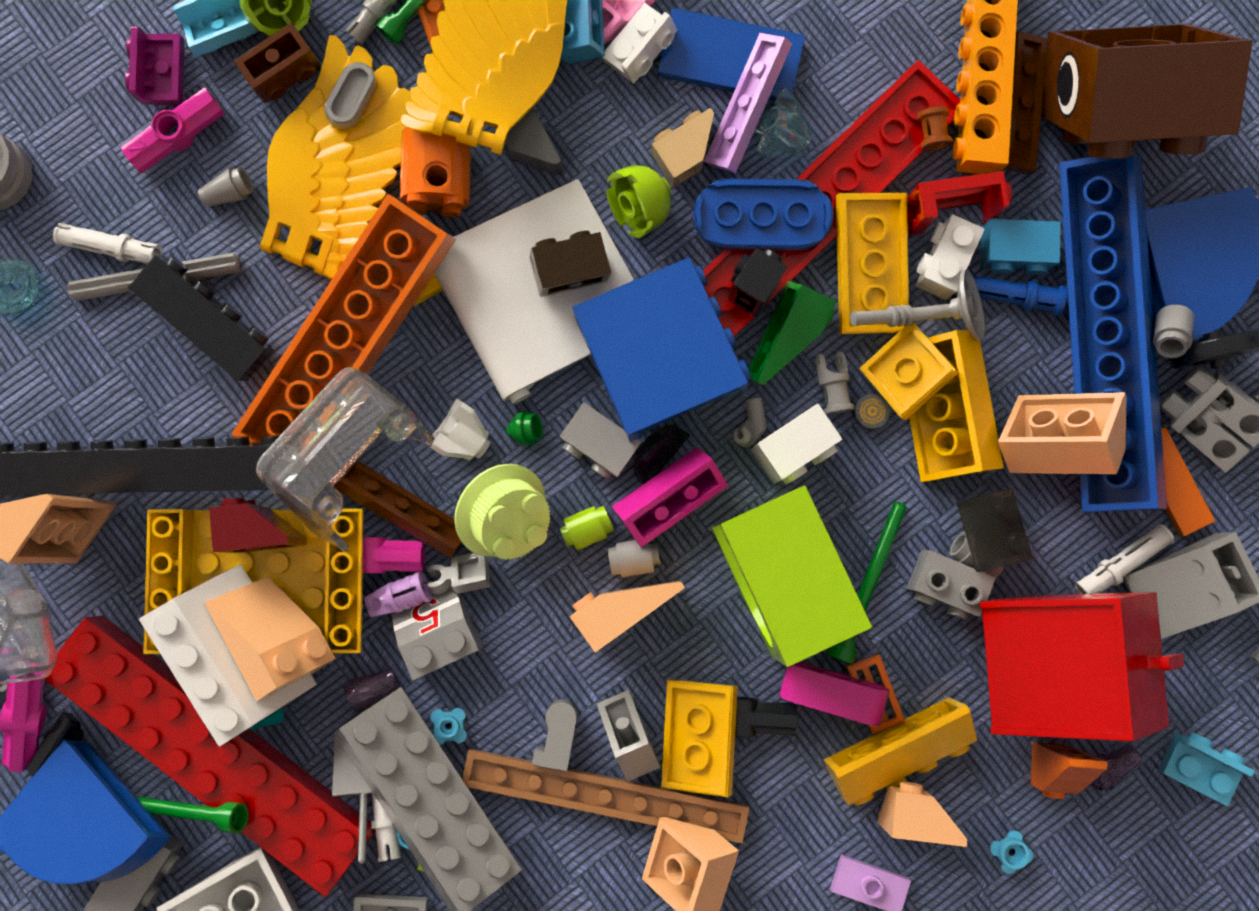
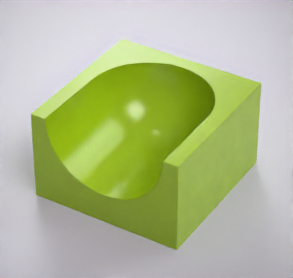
(791, 577)

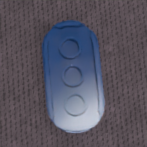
(762, 214)

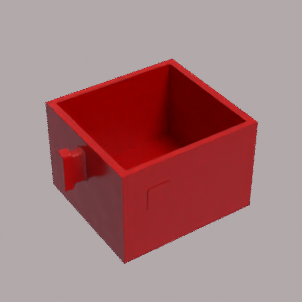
(1077, 666)

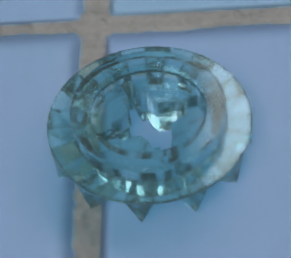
(25, 277)

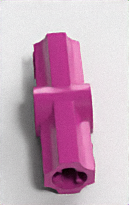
(155, 144)
(22, 723)

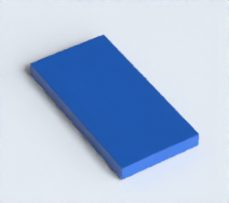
(716, 50)

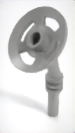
(963, 307)

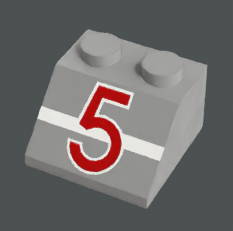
(435, 633)

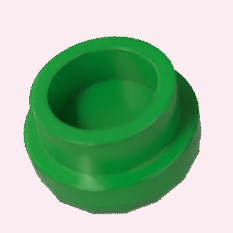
(525, 428)

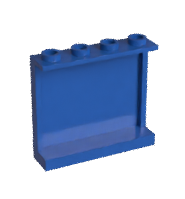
(661, 347)

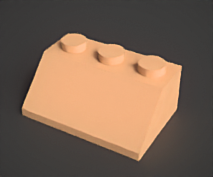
(1065, 434)

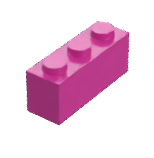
(670, 496)

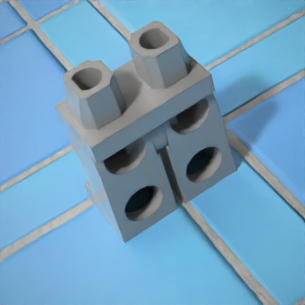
(1216, 418)

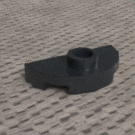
(657, 451)
(65, 727)

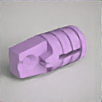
(392, 596)

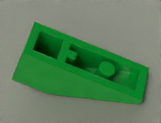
(793, 326)

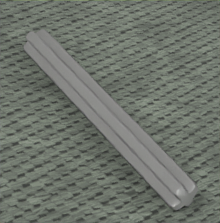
(119, 282)

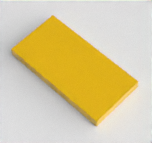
(871, 256)

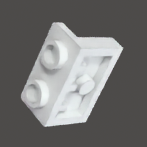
(640, 43)

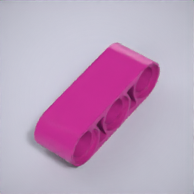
(834, 693)

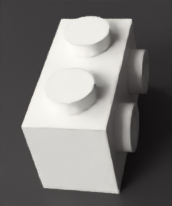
(949, 256)

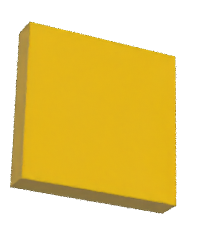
(908, 370)

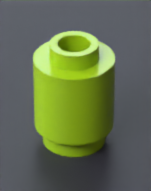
(586, 527)

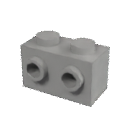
(949, 583)

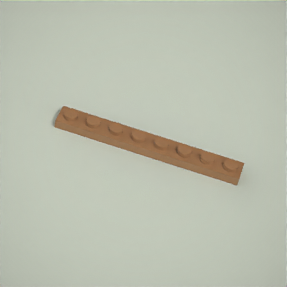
(601, 794)

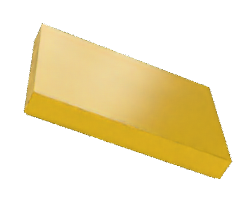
(699, 737)

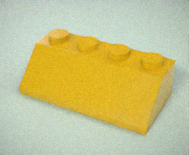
(957, 425)
(902, 750)

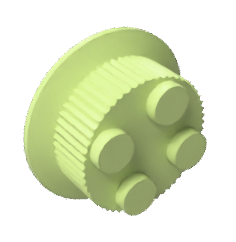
(503, 512)

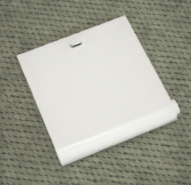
(498, 298)

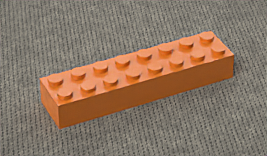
(352, 315)

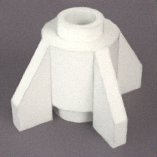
(461, 433)

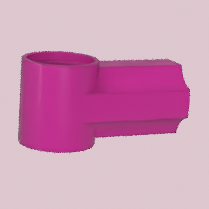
(391, 555)

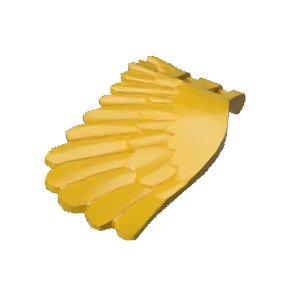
(487, 68)
(332, 178)

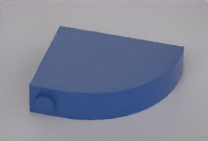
(1205, 256)
(78, 821)

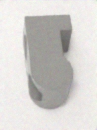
(561, 724)

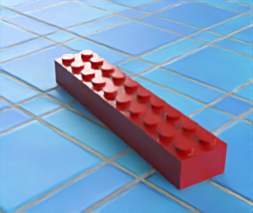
(147, 709)

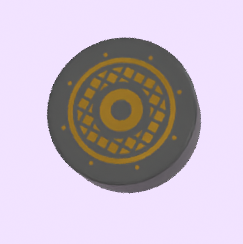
(871, 411)

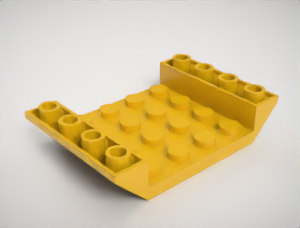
(314, 576)

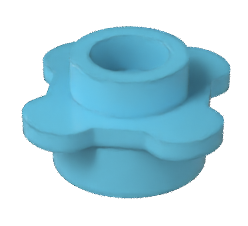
(456, 718)
(1013, 862)

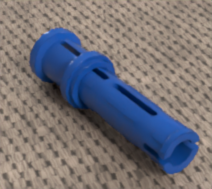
(1026, 295)

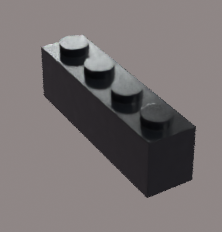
(201, 317)

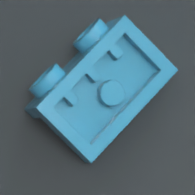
(1202, 768)

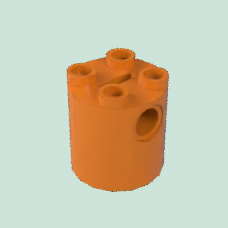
(438, 161)

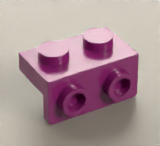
(155, 67)

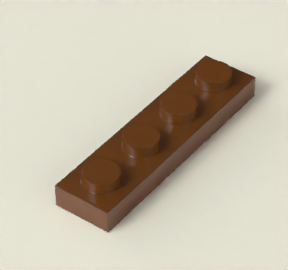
(1026, 102)
(400, 508)

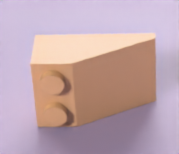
(614, 612)
(269, 637)

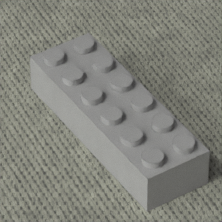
(428, 802)

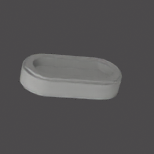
(350, 95)

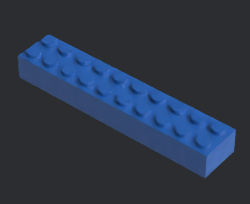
(1114, 320)

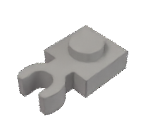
(465, 574)

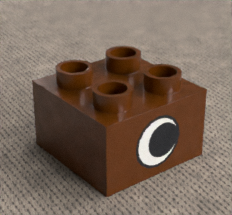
(1145, 86)

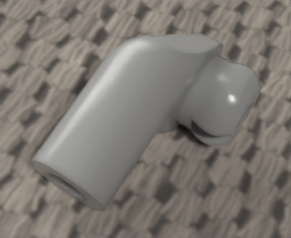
(754, 426)

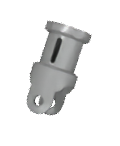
(834, 385)

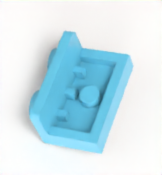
(212, 24)

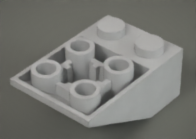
(1199, 583)

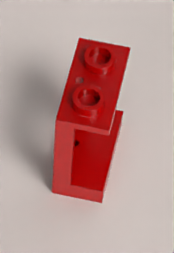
(983, 189)

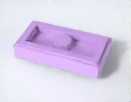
(870, 884)

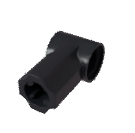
(764, 718)

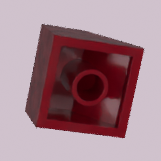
(247, 527)

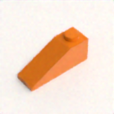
(1063, 769)

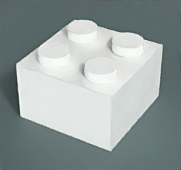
(797, 443)

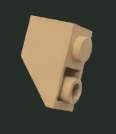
(683, 150)

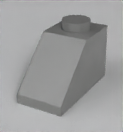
(628, 736)

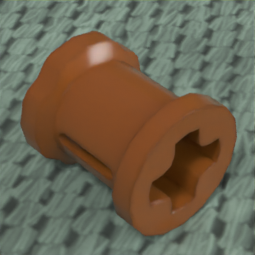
(934, 128)

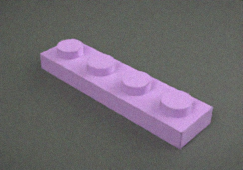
(748, 102)

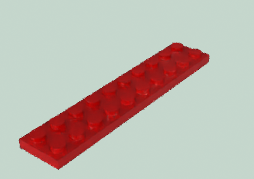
(858, 161)

